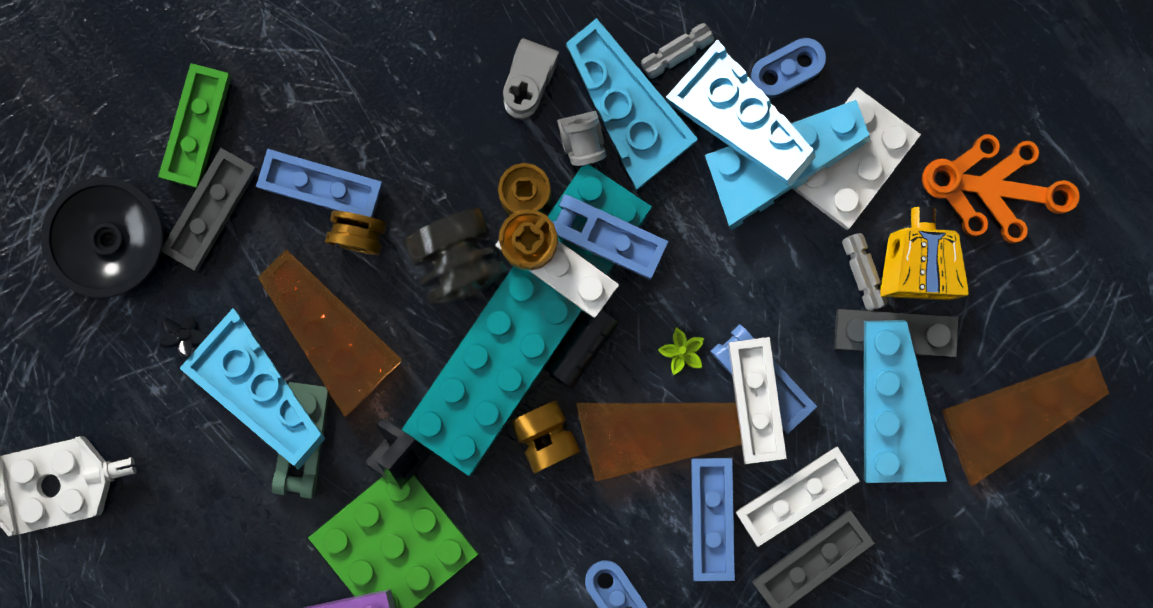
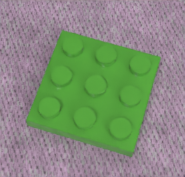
(394, 543)

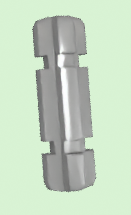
(677, 51)
(864, 271)

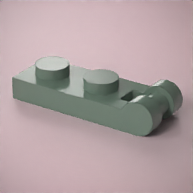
(315, 402)

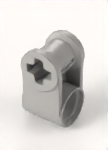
(530, 73)
(582, 138)

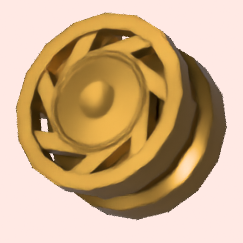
(355, 237)
(528, 239)

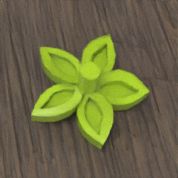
(683, 351)

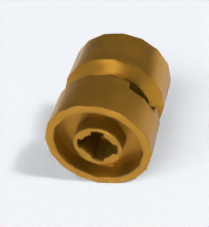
(524, 188)
(538, 423)

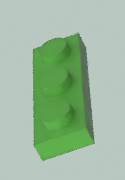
(195, 126)

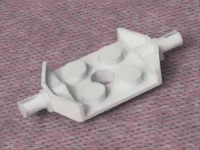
(83, 483)

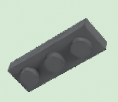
(209, 209)
(929, 333)
(813, 561)

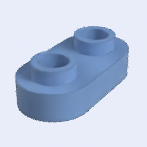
(786, 69)
(619, 594)

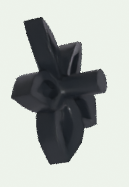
(182, 336)

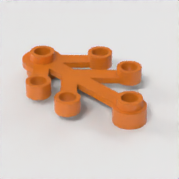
(992, 187)

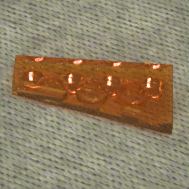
(335, 341)
(1012, 419)
(648, 435)

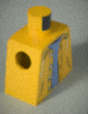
(924, 261)

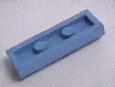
(318, 184)
(712, 519)

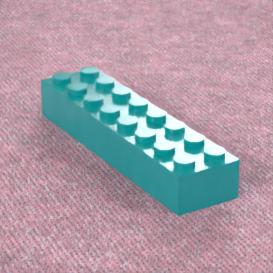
(511, 342)

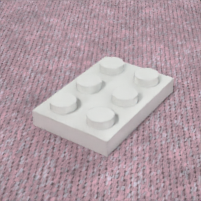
(853, 181)

